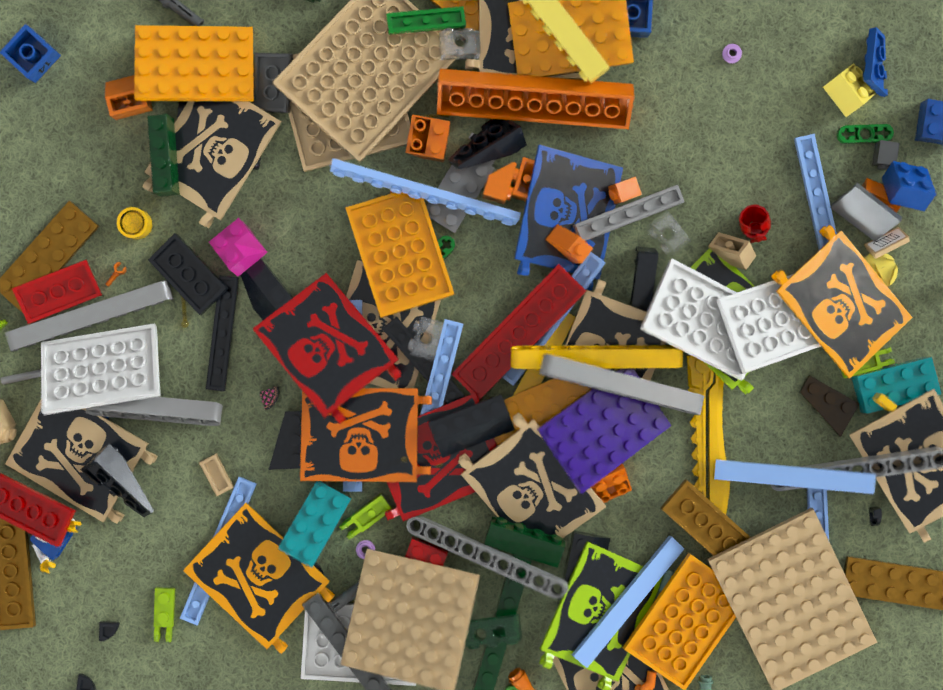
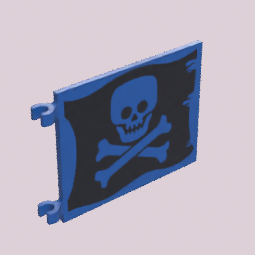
(563, 192)

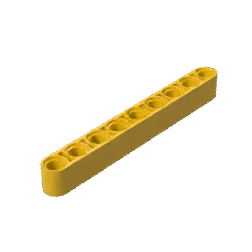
(601, 356)

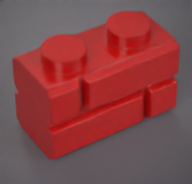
(426, 552)

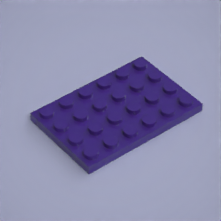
(601, 433)

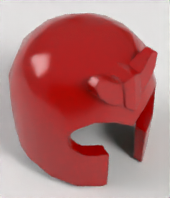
(759, 224)

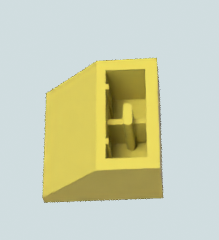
(849, 90)

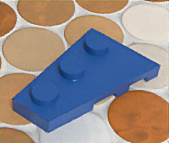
(874, 68)

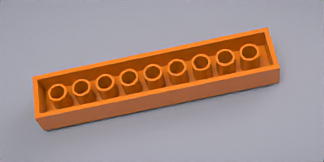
(534, 99)

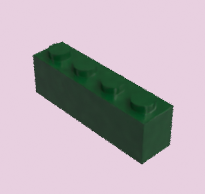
(163, 155)
(525, 541)

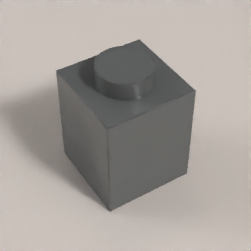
(884, 154)

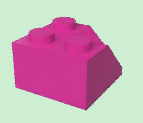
(238, 247)

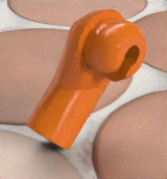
(650, 681)

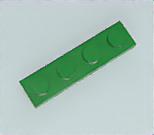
(425, 20)

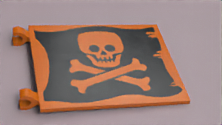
(369, 443)

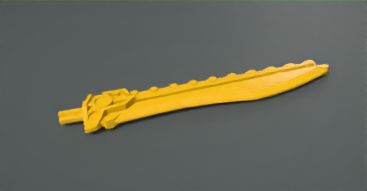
(699, 380)

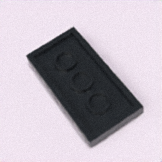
(188, 274)

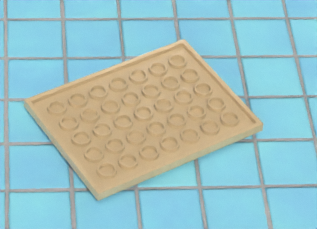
(360, 77)
(792, 600)

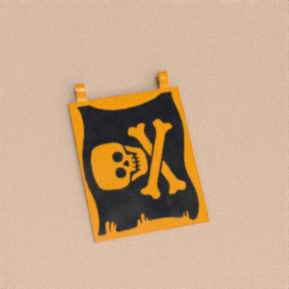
(843, 302)
(254, 578)

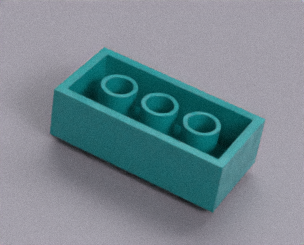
(897, 382)
(314, 524)

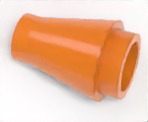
(520, 680)

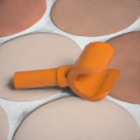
(115, 274)

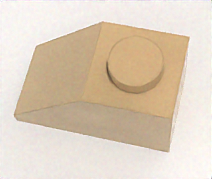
(733, 250)

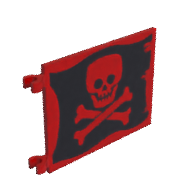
(326, 346)
(444, 482)

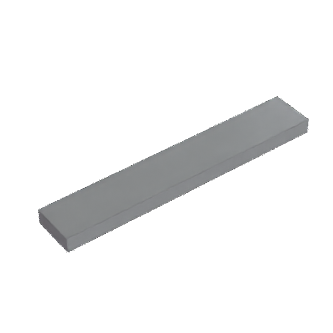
(629, 213)

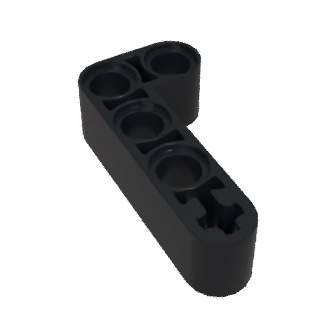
(644, 277)

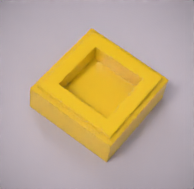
(884, 402)

